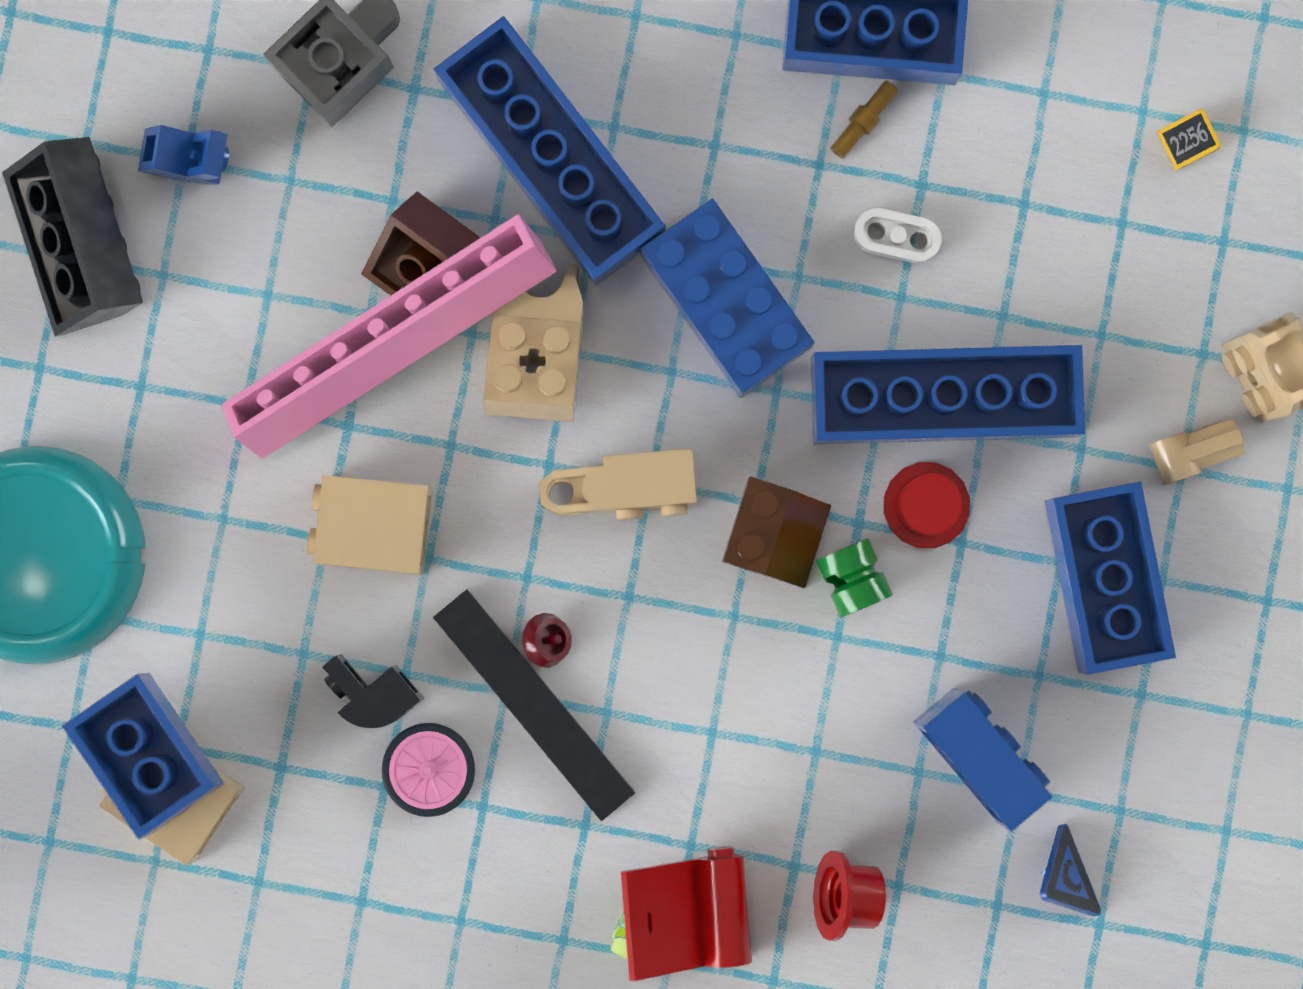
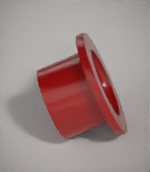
(926, 505)
(847, 896)

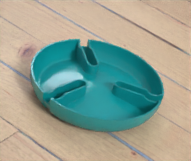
(63, 554)

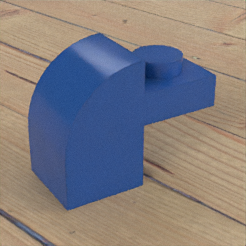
(184, 154)

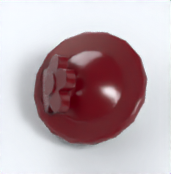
(546, 640)

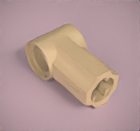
(1186, 454)

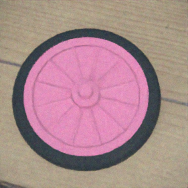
(428, 769)

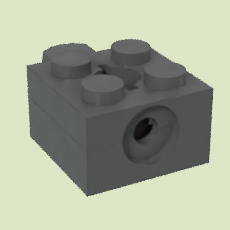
(335, 55)

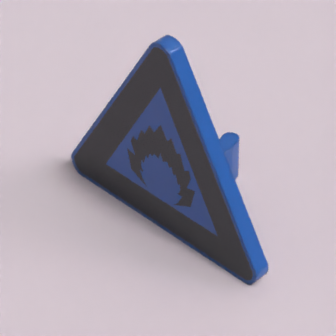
(1066, 877)

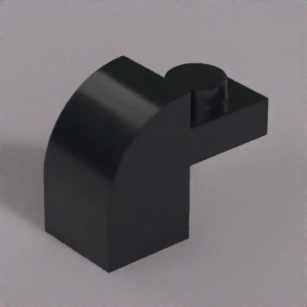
(373, 705)

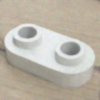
(896, 237)

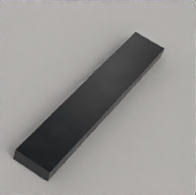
(534, 705)

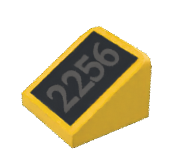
(1189, 139)

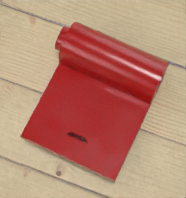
(686, 915)

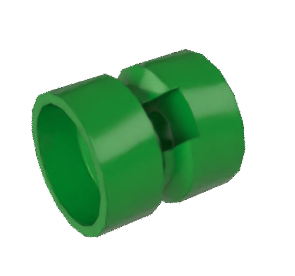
(854, 577)

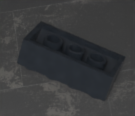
(72, 235)

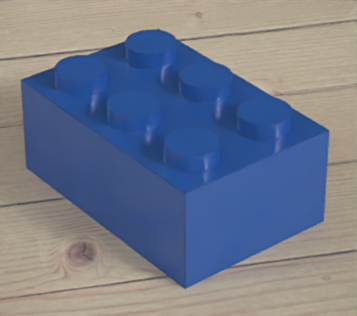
(143, 755)
(985, 757)

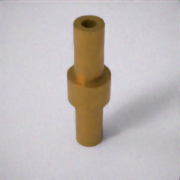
(864, 119)

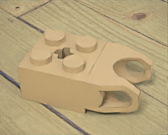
(539, 333)
(1269, 367)
(627, 485)

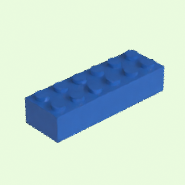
(549, 150)
(947, 394)

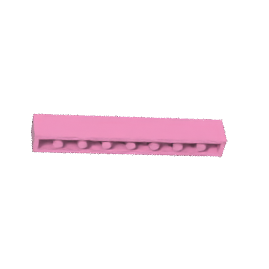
(389, 337)

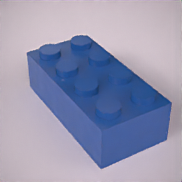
(877, 39)
(726, 297)
(1110, 578)

